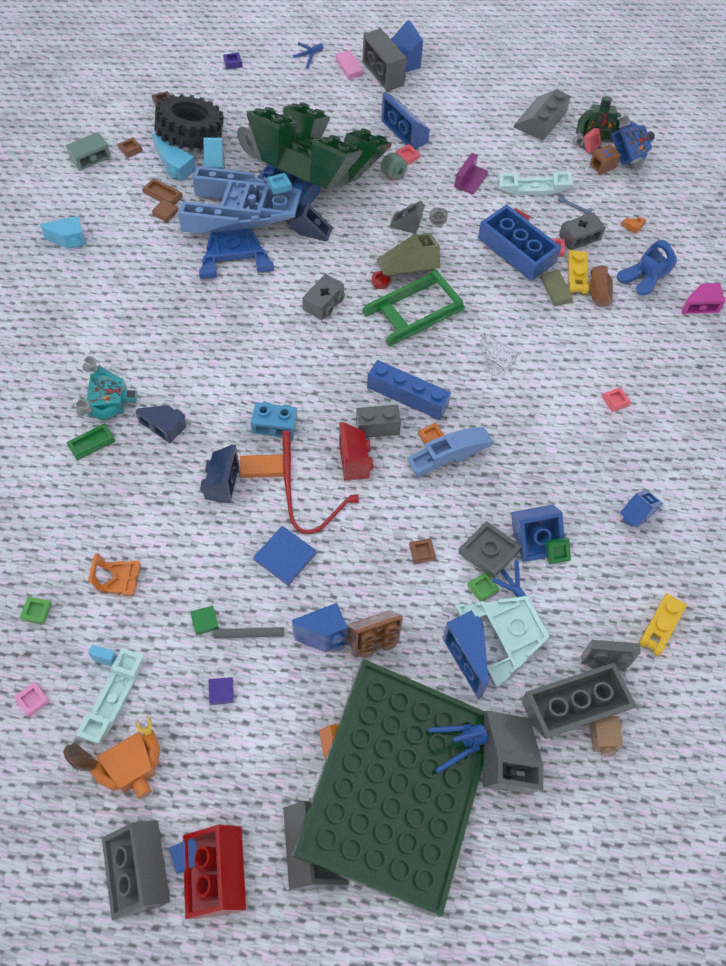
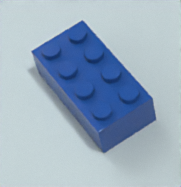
(519, 242)

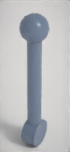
(561, 199)

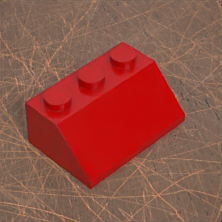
(218, 878)

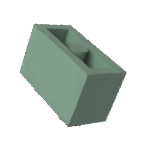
(88, 151)

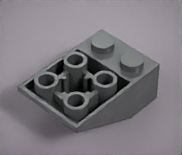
(511, 754)

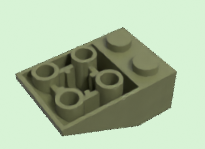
(411, 255)

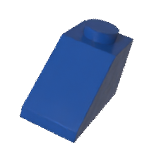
(640, 508)

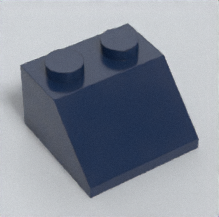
(221, 475)

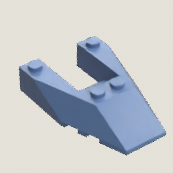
(244, 204)

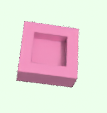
(31, 699)

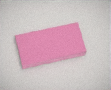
(349, 64)

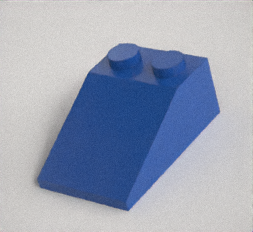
(466, 643)

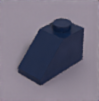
(310, 223)
(162, 421)

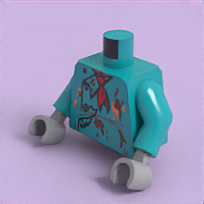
(105, 393)

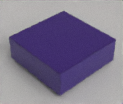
(232, 60)
(221, 691)

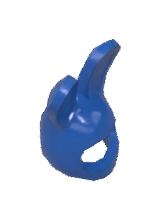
(651, 265)

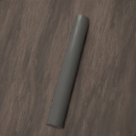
(248, 632)

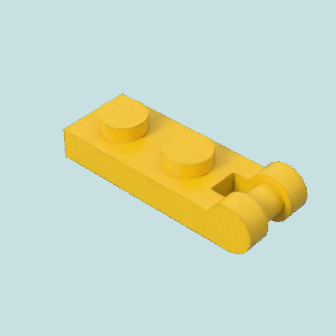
(578, 272)
(662, 624)

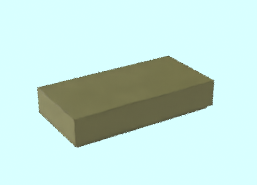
(556, 288)

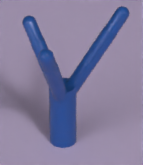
(310, 50)
(514, 587)

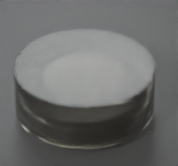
(438, 216)

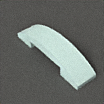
(535, 186)
(112, 698)

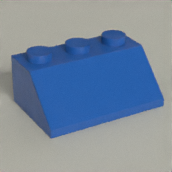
(403, 122)

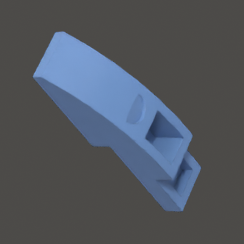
(450, 447)

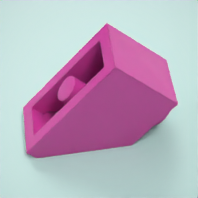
(705, 299)

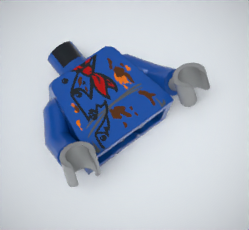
(632, 142)

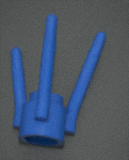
(471, 736)

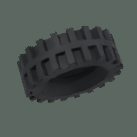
(187, 121)

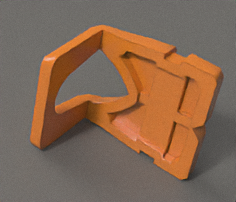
(123, 573)

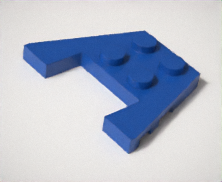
(233, 246)

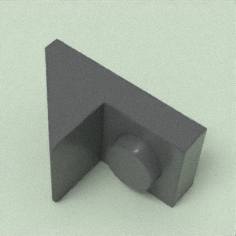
(408, 218)

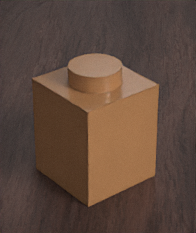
(606, 736)

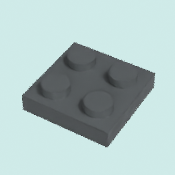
(490, 549)
(605, 652)

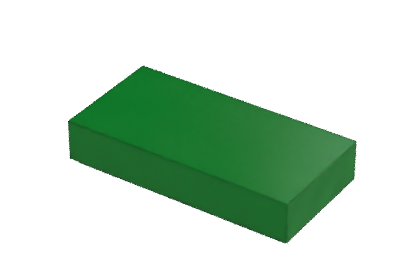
(91, 441)

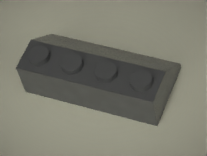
(577, 700)

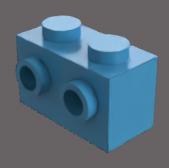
(273, 419)

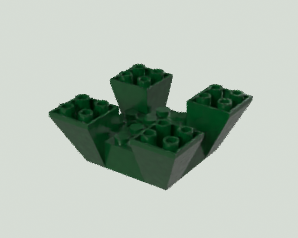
(299, 148)

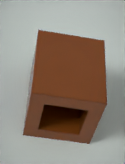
(605, 159)

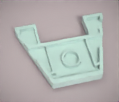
(515, 627)

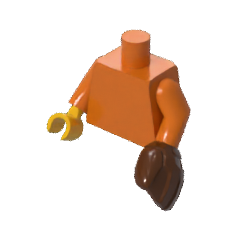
(123, 765)

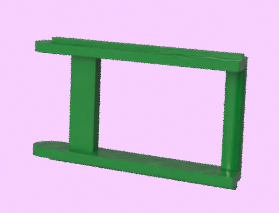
(403, 329)

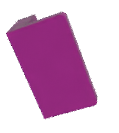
(470, 175)

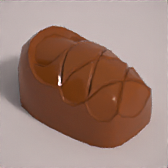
(601, 286)

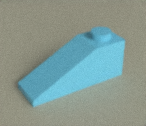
(175, 160)

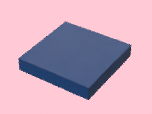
(285, 555)

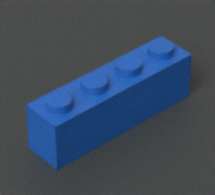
(408, 389)

